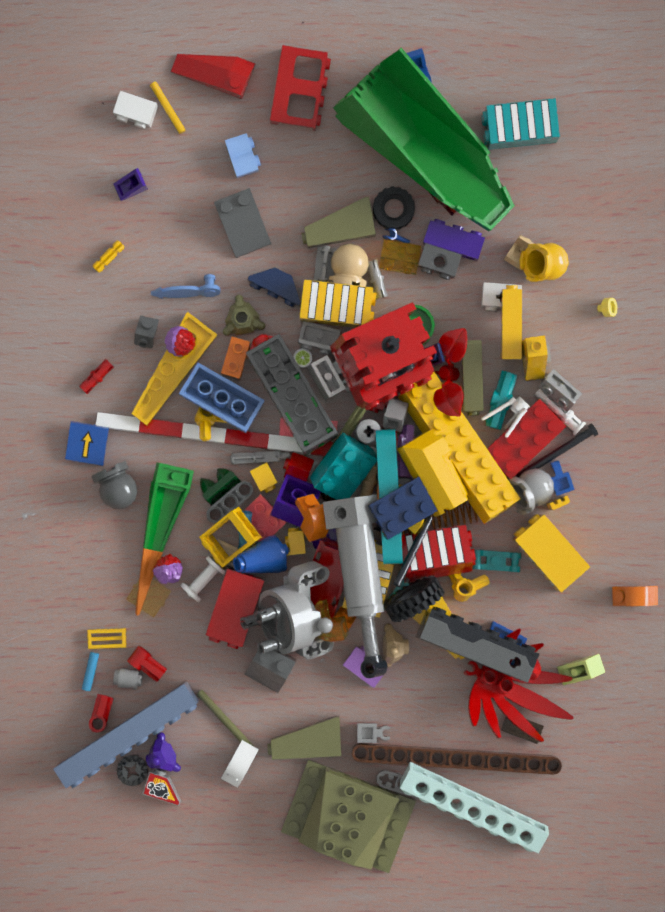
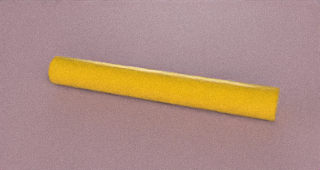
(167, 107)

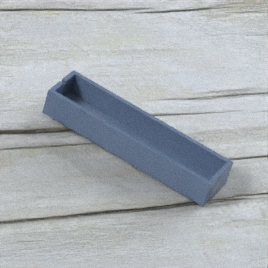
(125, 735)

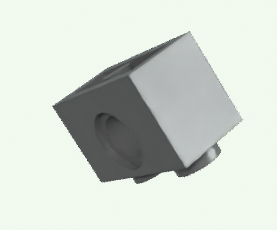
(450, 259)

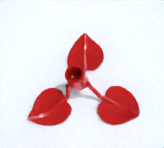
(450, 396)

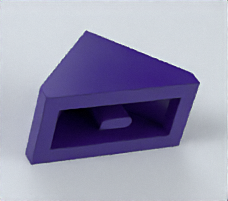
(130, 185)

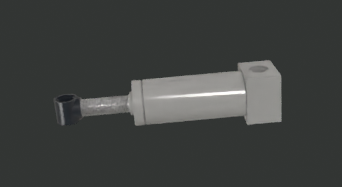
(359, 571)

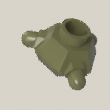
(242, 318)

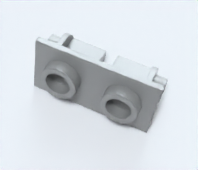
(323, 263)

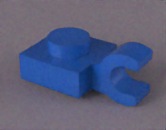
(561, 480)

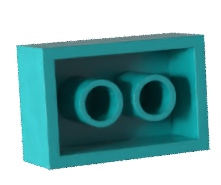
(343, 467)

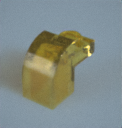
(339, 630)

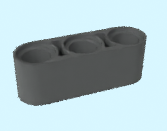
(239, 499)

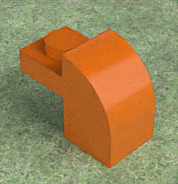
(314, 519)
(635, 595)

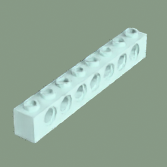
(416, 774)

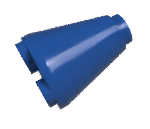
(263, 557)

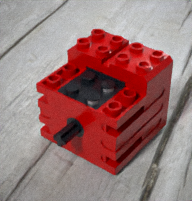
(384, 357)

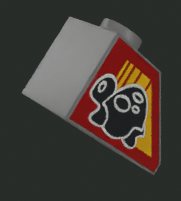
(161, 787)

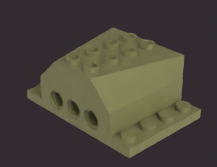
(348, 817)

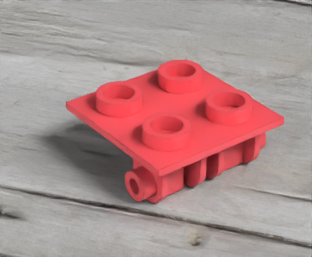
(261, 518)

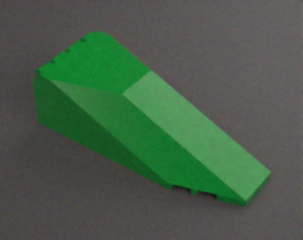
(425, 138)

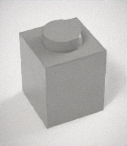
(395, 415)

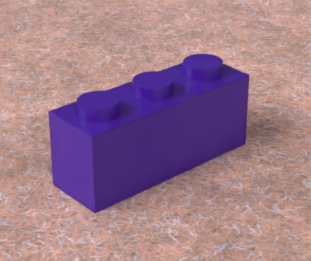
(454, 239)

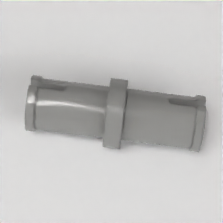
(376, 279)

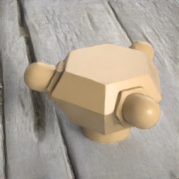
(393, 645)

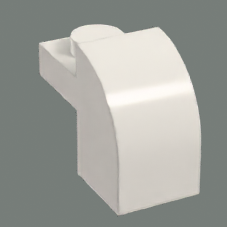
(239, 763)

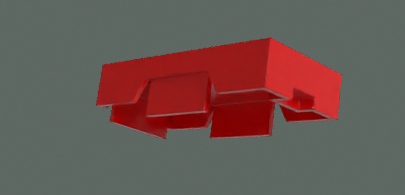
(334, 584)

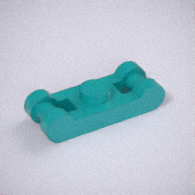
(497, 561)

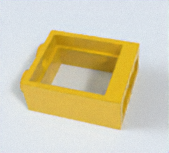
(245, 528)

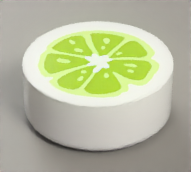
(303, 357)

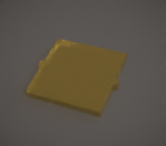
(154, 599)

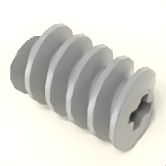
(366, 424)

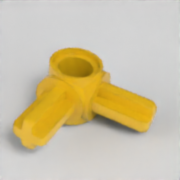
(205, 423)
(471, 586)

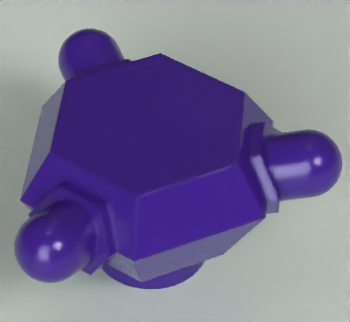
(162, 755)

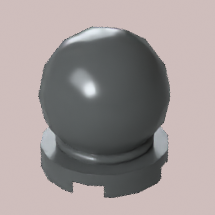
(116, 488)

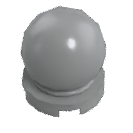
(534, 489)

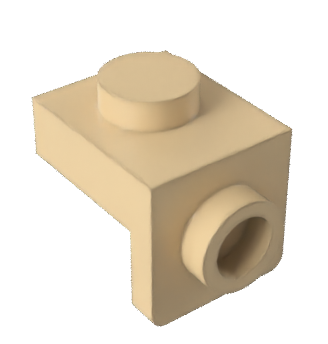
(514, 254)

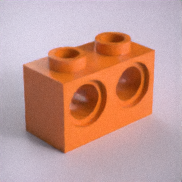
(235, 358)

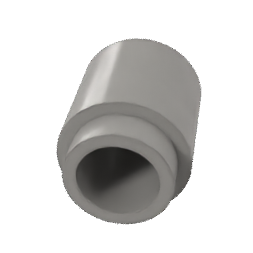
(127, 678)

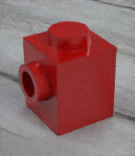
(298, 466)

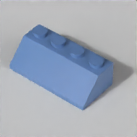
(222, 397)

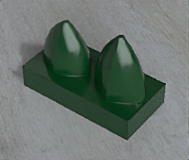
(214, 491)

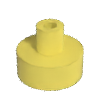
(608, 307)

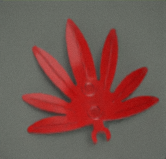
(498, 685)

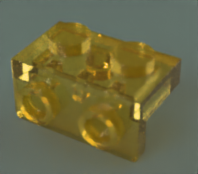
(400, 257)

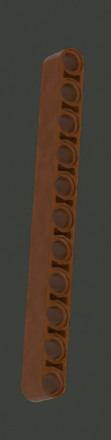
(465, 762)

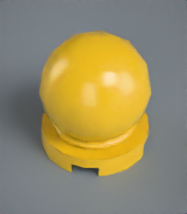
(543, 262)

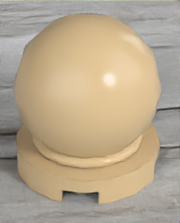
(349, 265)

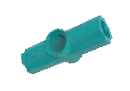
(500, 396)

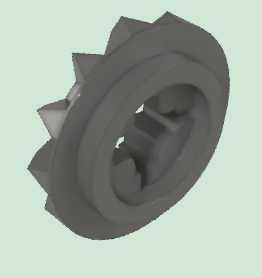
(141, 769)

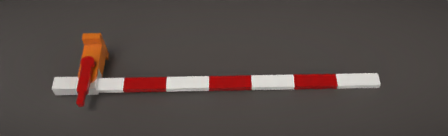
(218, 435)

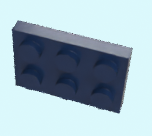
(402, 508)

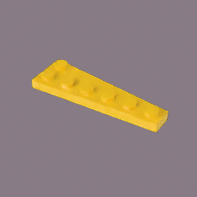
(172, 371)

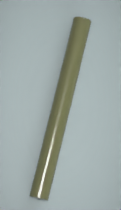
(222, 717)

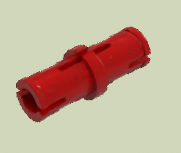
(96, 376)

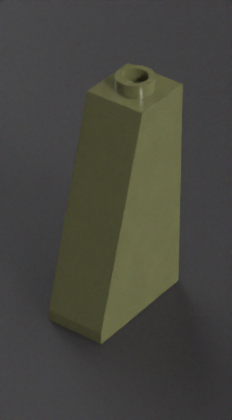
(344, 225)
(472, 378)
(311, 741)

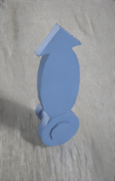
(206, 290)

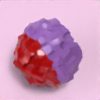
(179, 341)
(168, 569)

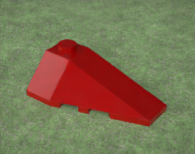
(221, 73)

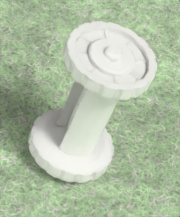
(203, 579)

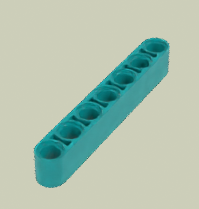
(388, 482)

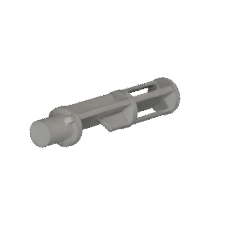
(258, 457)

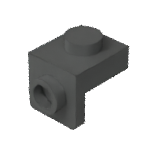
(146, 332)

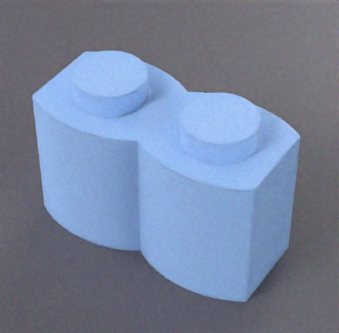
(242, 155)

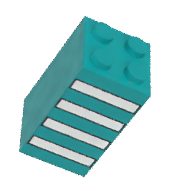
(520, 124)

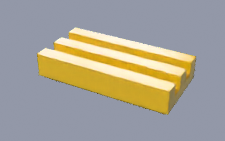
(558, 503)
(101, 646)

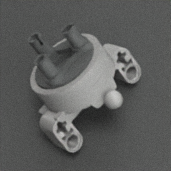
(290, 616)

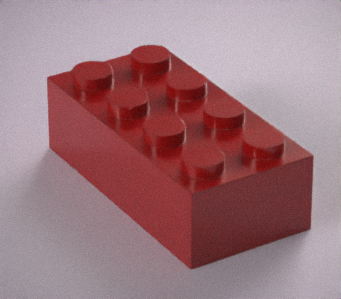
(527, 439)

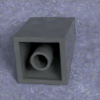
(271, 669)

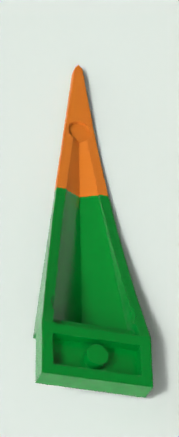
(166, 499)

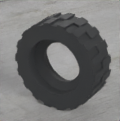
(394, 193)

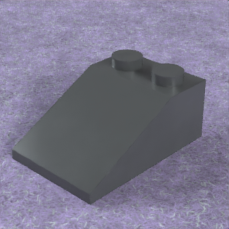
(242, 222)

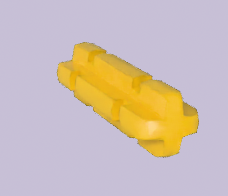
(108, 256)

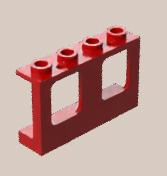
(288, 84)

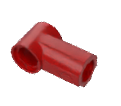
(143, 660)
(101, 710)

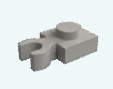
(369, 732)

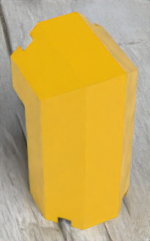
(428, 459)

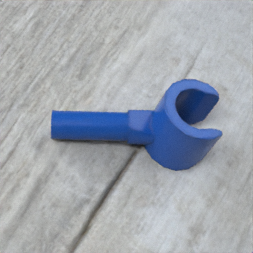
(393, 235)

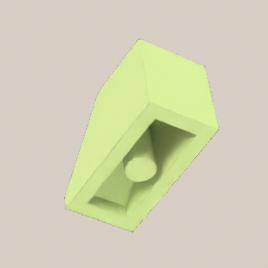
(582, 669)

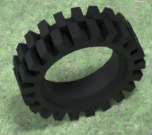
(413, 598)

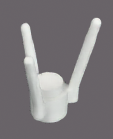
(519, 407)

